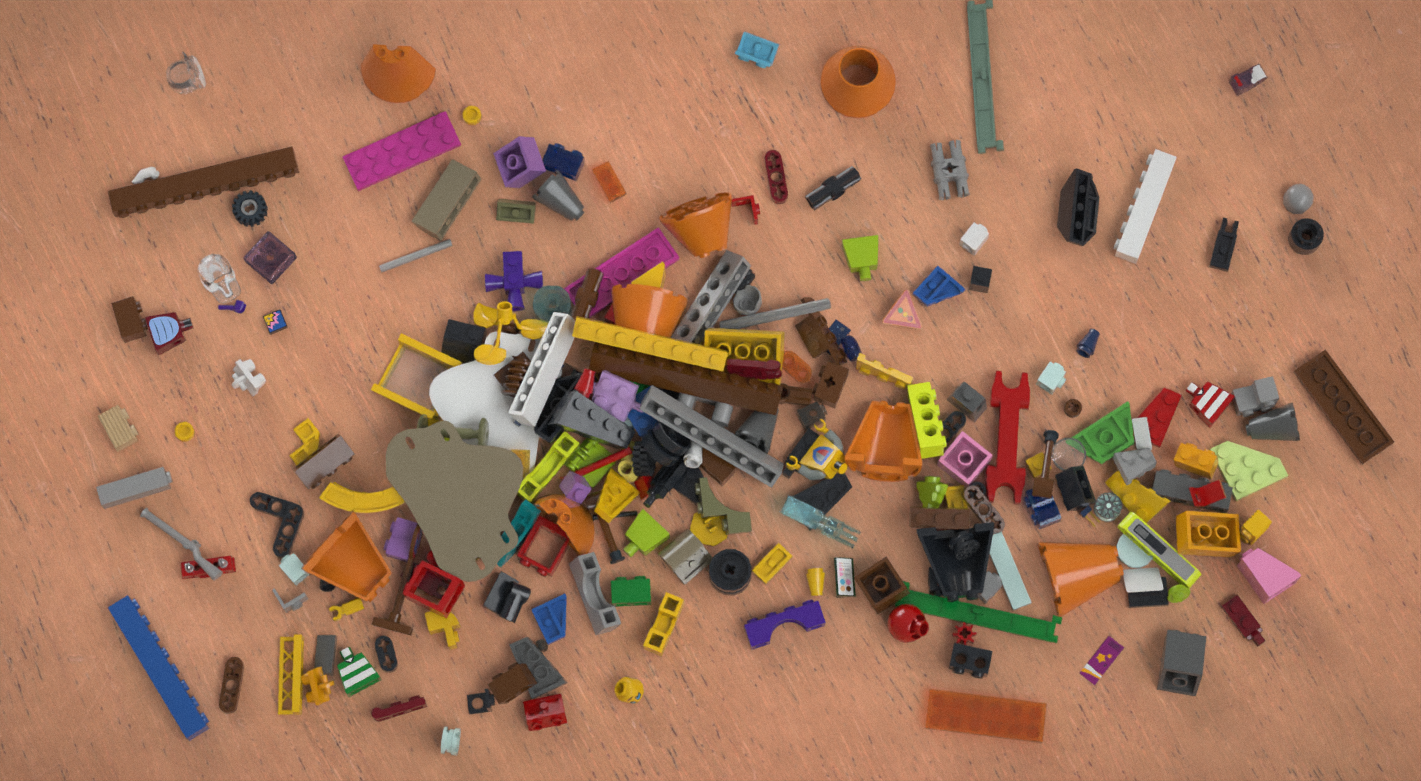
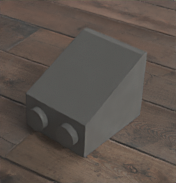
(1182, 662)

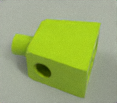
(861, 255)
(644, 535)

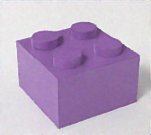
(519, 162)

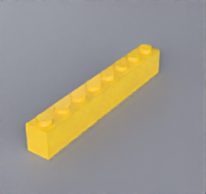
(649, 343)

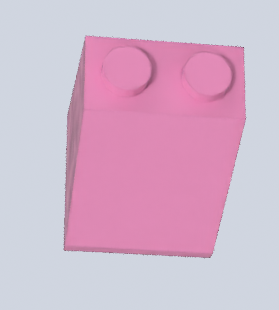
(1266, 574)

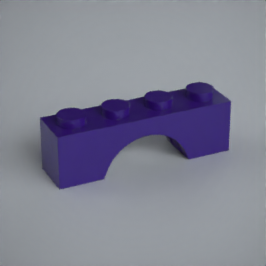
(807, 616)

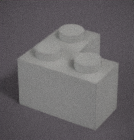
(1259, 396)

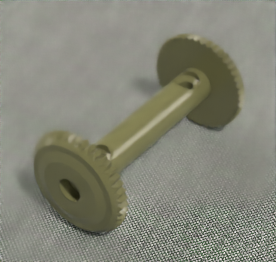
(481, 434)

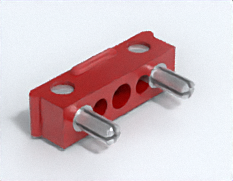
(226, 565)

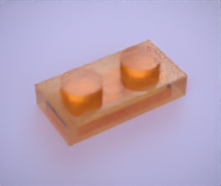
(609, 182)

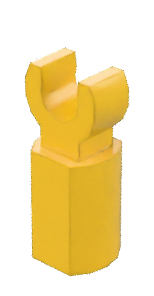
(347, 608)

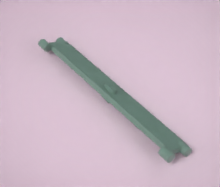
(982, 76)

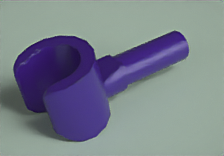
(239, 307)

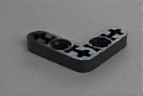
(284, 514)

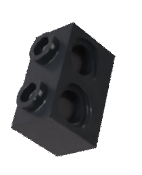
(971, 655)

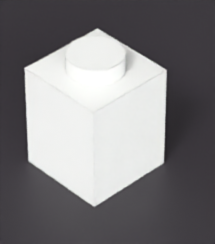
(974, 238)

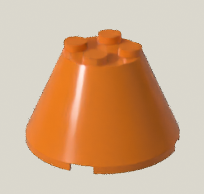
(701, 224)

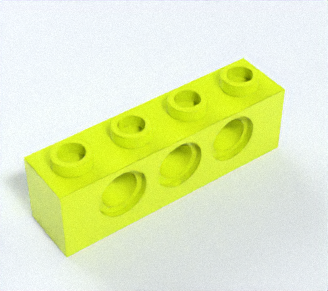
(929, 445)

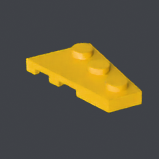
(1137, 497)

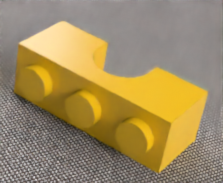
(664, 624)

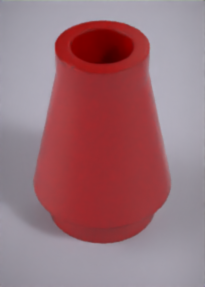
(586, 383)

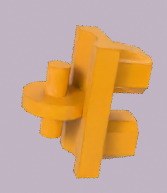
(319, 685)

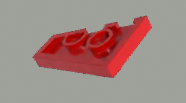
(1159, 414)

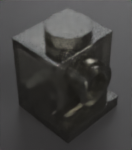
(807, 420)

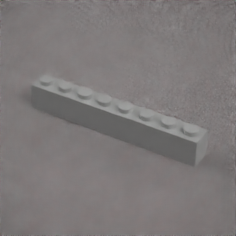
(711, 436)

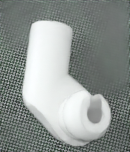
(146, 173)

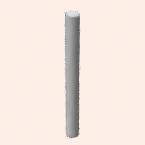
(416, 255)

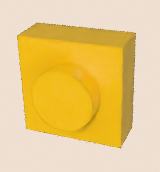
(1035, 464)

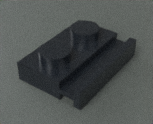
(1149, 598)

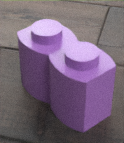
(400, 540)

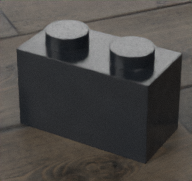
(1075, 488)

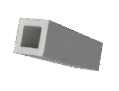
(134, 487)

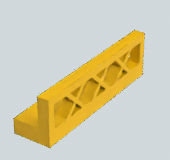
(297, 688)

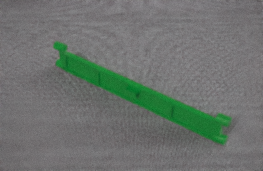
(983, 616)

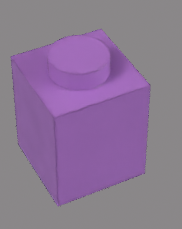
(575, 487)

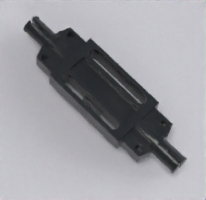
(665, 481)

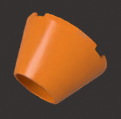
(852, 99)

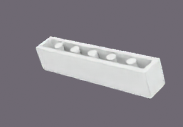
(1145, 206)
(543, 369)

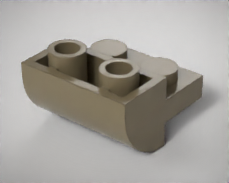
(686, 556)

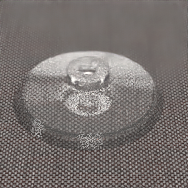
(1068, 453)

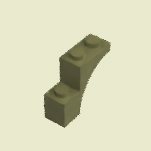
(708, 506)

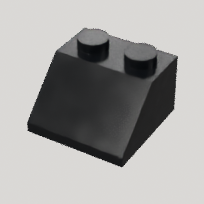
(462, 340)

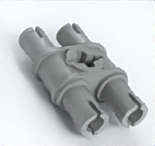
(943, 176)

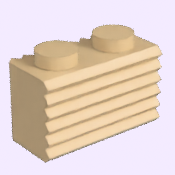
(118, 428)

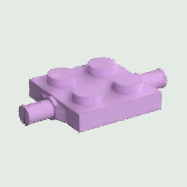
(615, 395)

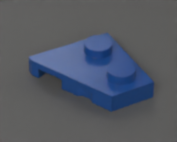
(937, 288)
(552, 618)

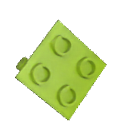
(588, 453)

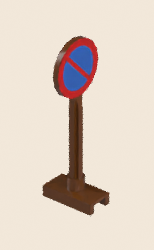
(393, 622)

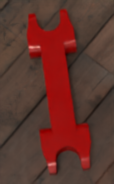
(1009, 404)

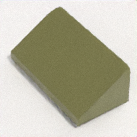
(516, 211)

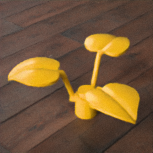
(503, 315)

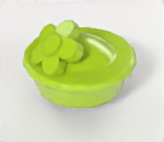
(1178, 593)

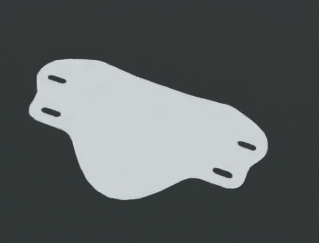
(473, 393)

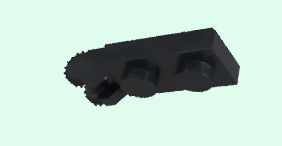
(1224, 247)

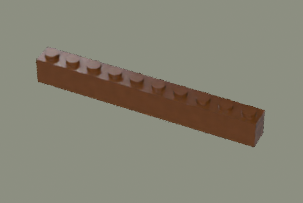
(203, 182)
(686, 378)

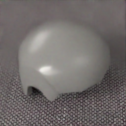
(1298, 198)
(747, 300)

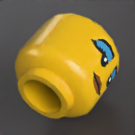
(629, 690)

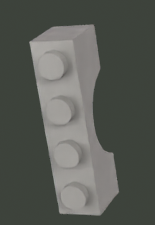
(586, 575)

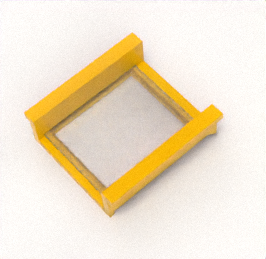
(411, 374)

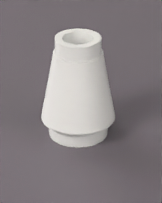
(693, 456)

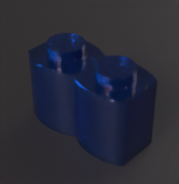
(1043, 510)

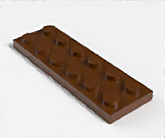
(1343, 407)

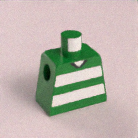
(356, 672)

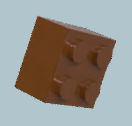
(882, 585)

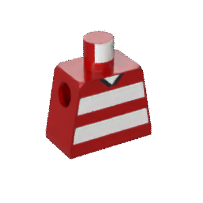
(1209, 401)

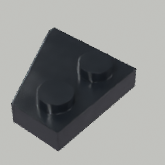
(686, 483)

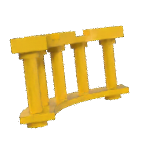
(361, 501)

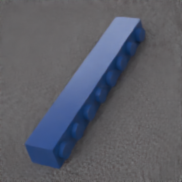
(159, 668)

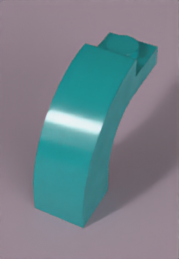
(522, 524)

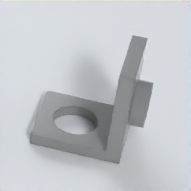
(294, 604)

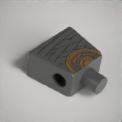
(968, 401)

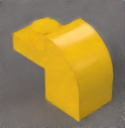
(439, 624)

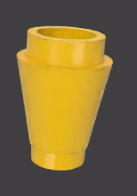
(815, 581)

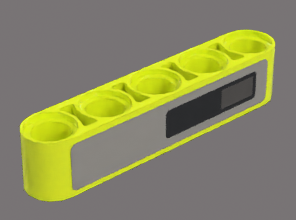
(1162, 552)

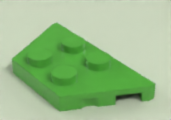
(1108, 435)

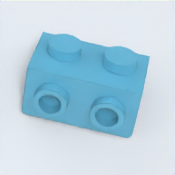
(757, 49)

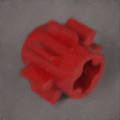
(968, 631)

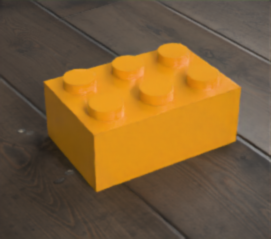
(1208, 534)

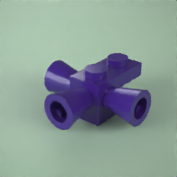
(514, 279)

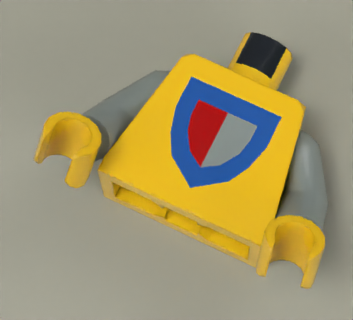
(823, 458)

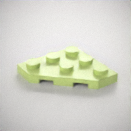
(1247, 468)

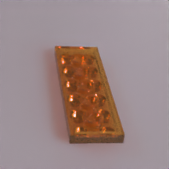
(985, 716)

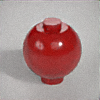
(907, 623)

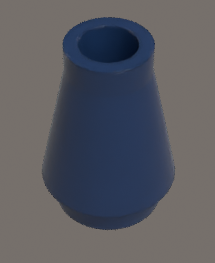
(1088, 344)

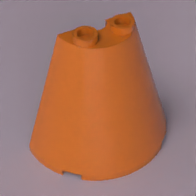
(396, 74)
(647, 308)
(886, 444)
(572, 519)
(350, 561)
(1079, 571)

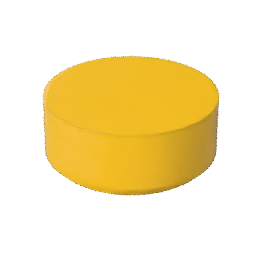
(472, 115)
(184, 431)

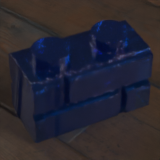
(565, 161)

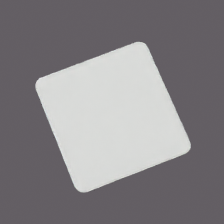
(1142, 580)

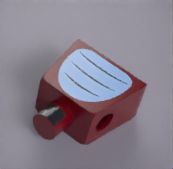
(167, 331)

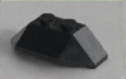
(1078, 208)
(561, 385)

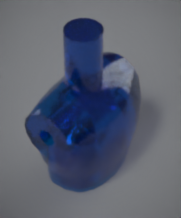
(851, 347)

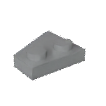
(1134, 463)

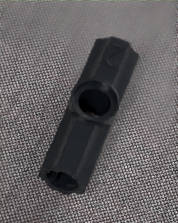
(833, 188)

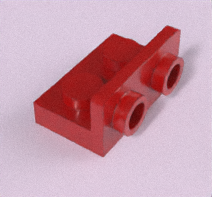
(545, 712)

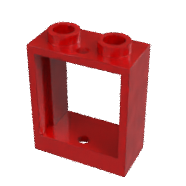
(553, 529)
(449, 598)

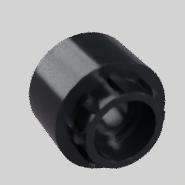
(1309, 227)

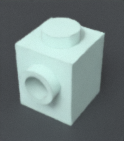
(1052, 377)

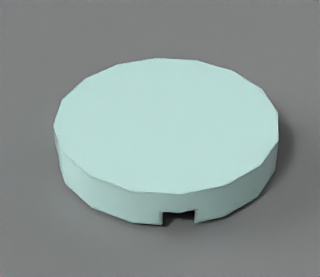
(1131, 554)

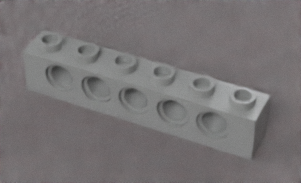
(712, 298)

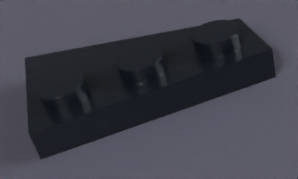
(825, 493)

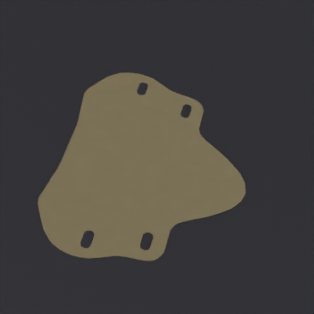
(457, 496)

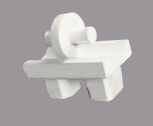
(244, 378)

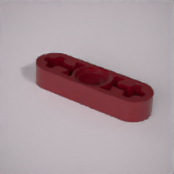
(773, 191)

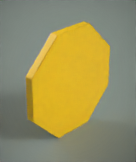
(708, 529)

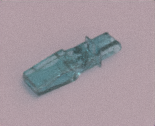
(811, 518)

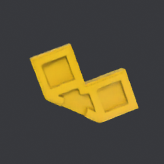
(310, 437)

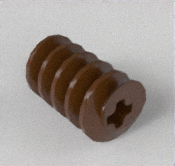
(517, 375)

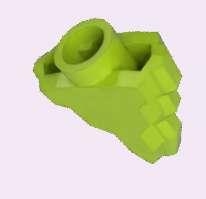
(931, 491)

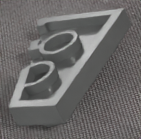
(541, 668)

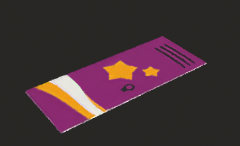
(1101, 660)

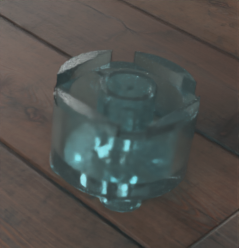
(551, 295)

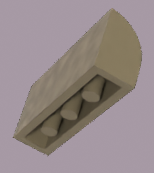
(446, 199)

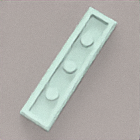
(1008, 572)

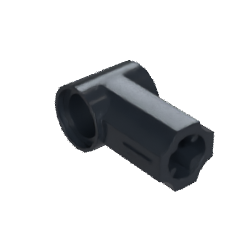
(516, 596)

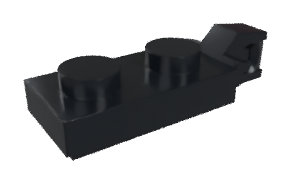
(800, 450)

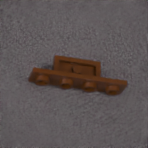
(819, 337)

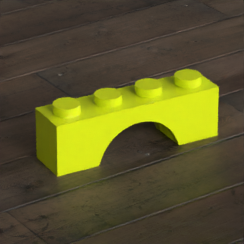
(548, 467)

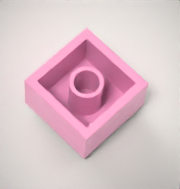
(964, 460)

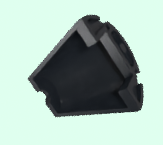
(958, 577)

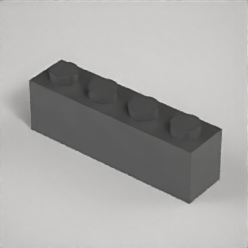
(1177, 489)

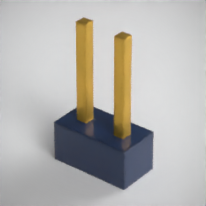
(1085, 511)

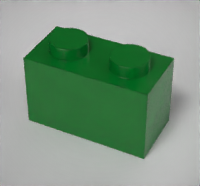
(631, 592)

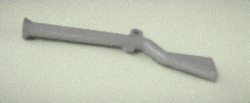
(193, 545)

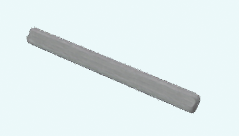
(777, 314)

